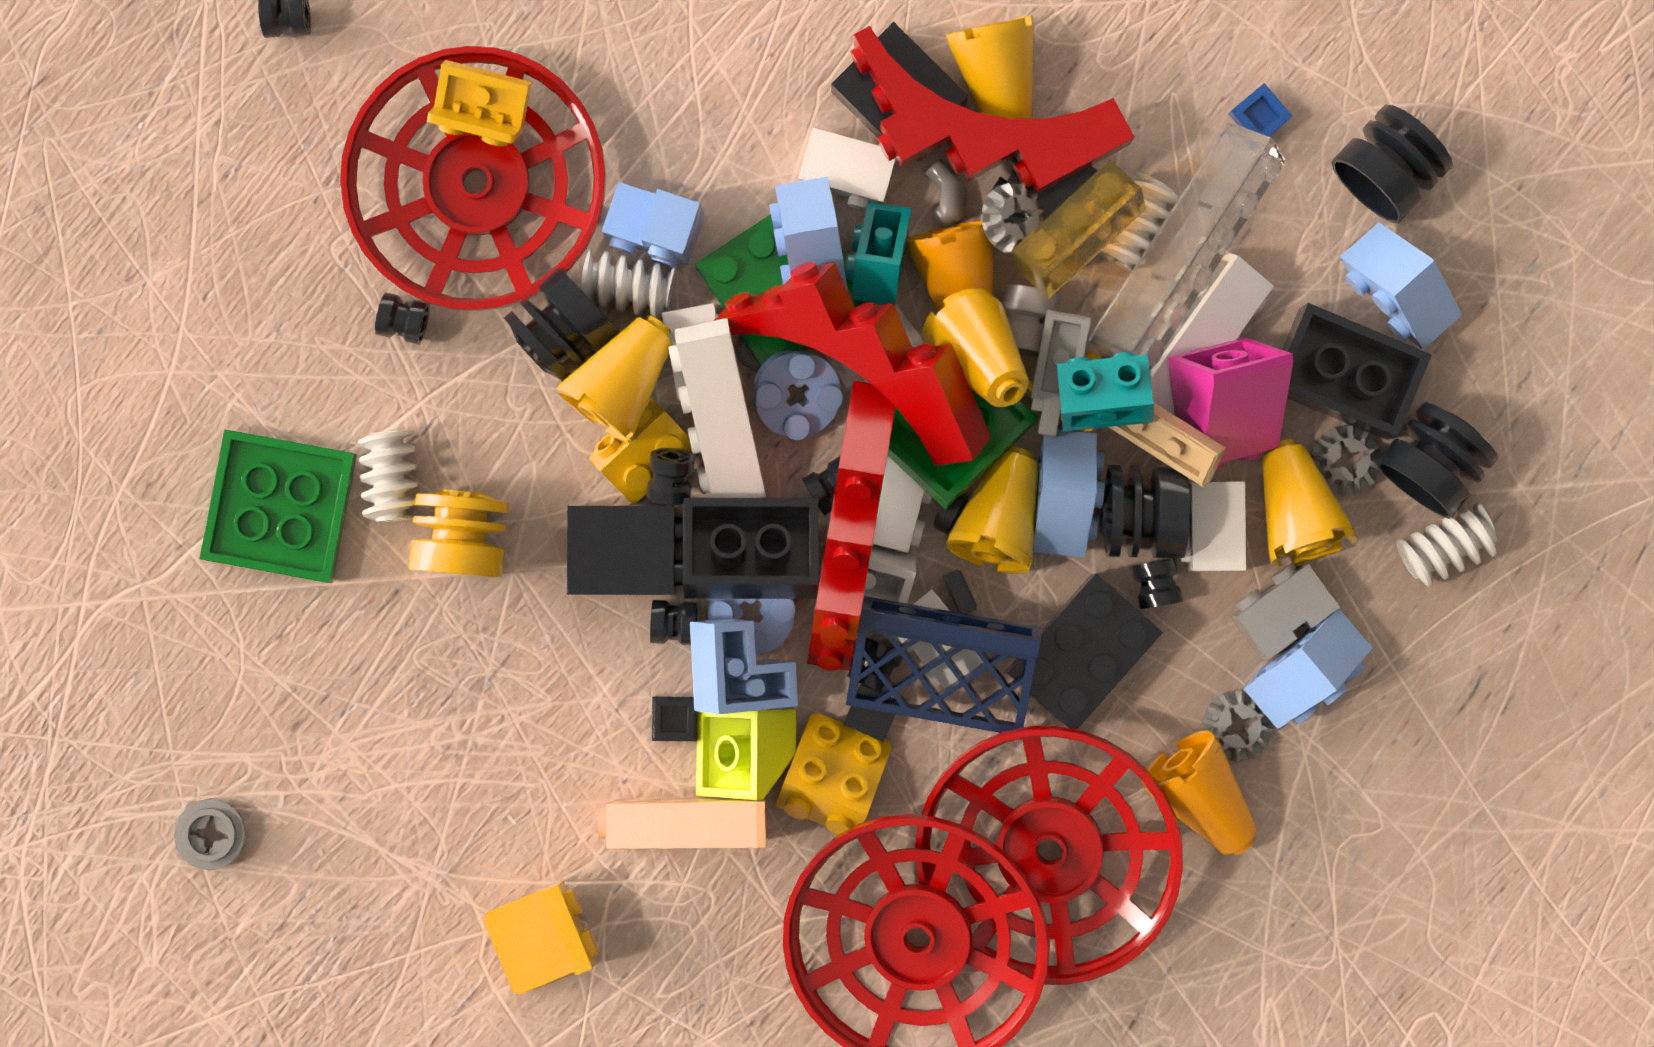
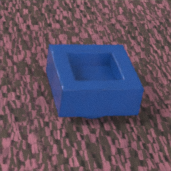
(1261, 112)

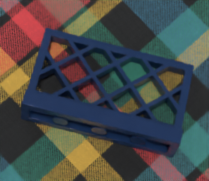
(947, 629)

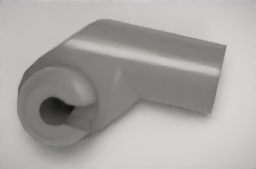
(952, 194)

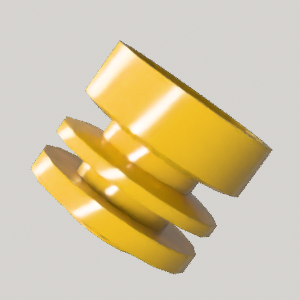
(459, 534)

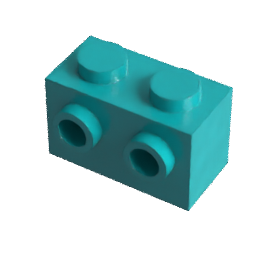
(880, 253)
(1105, 392)

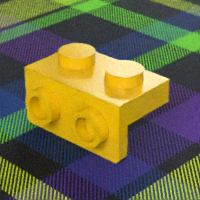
(480, 103)
(628, 463)

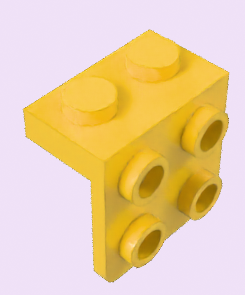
(833, 774)
(541, 938)

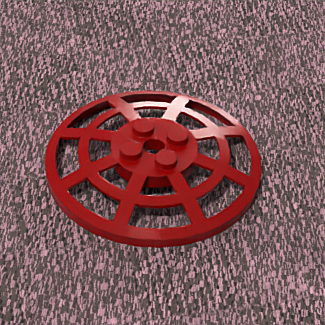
(445, 190)
(1081, 844)
(892, 952)

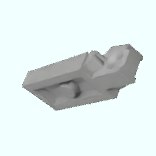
(1062, 340)

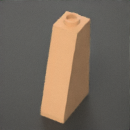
(684, 823)

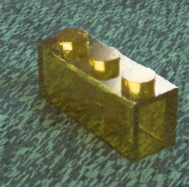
(1079, 229)

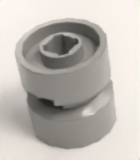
(1026, 314)

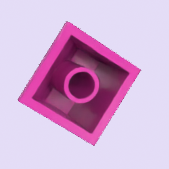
(1233, 395)

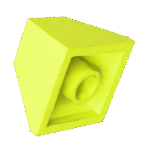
(743, 752)

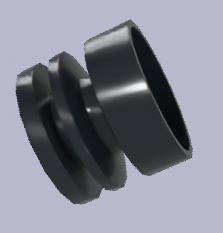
(1392, 163)
(561, 326)
(1442, 452)
(1145, 511)

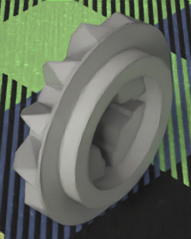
(1004, 202)
(1328, 449)
(1218, 719)
(194, 847)

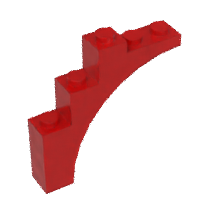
(979, 142)
(871, 340)
(851, 528)

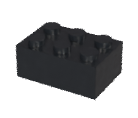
(1353, 371)
(750, 548)
(1086, 651)

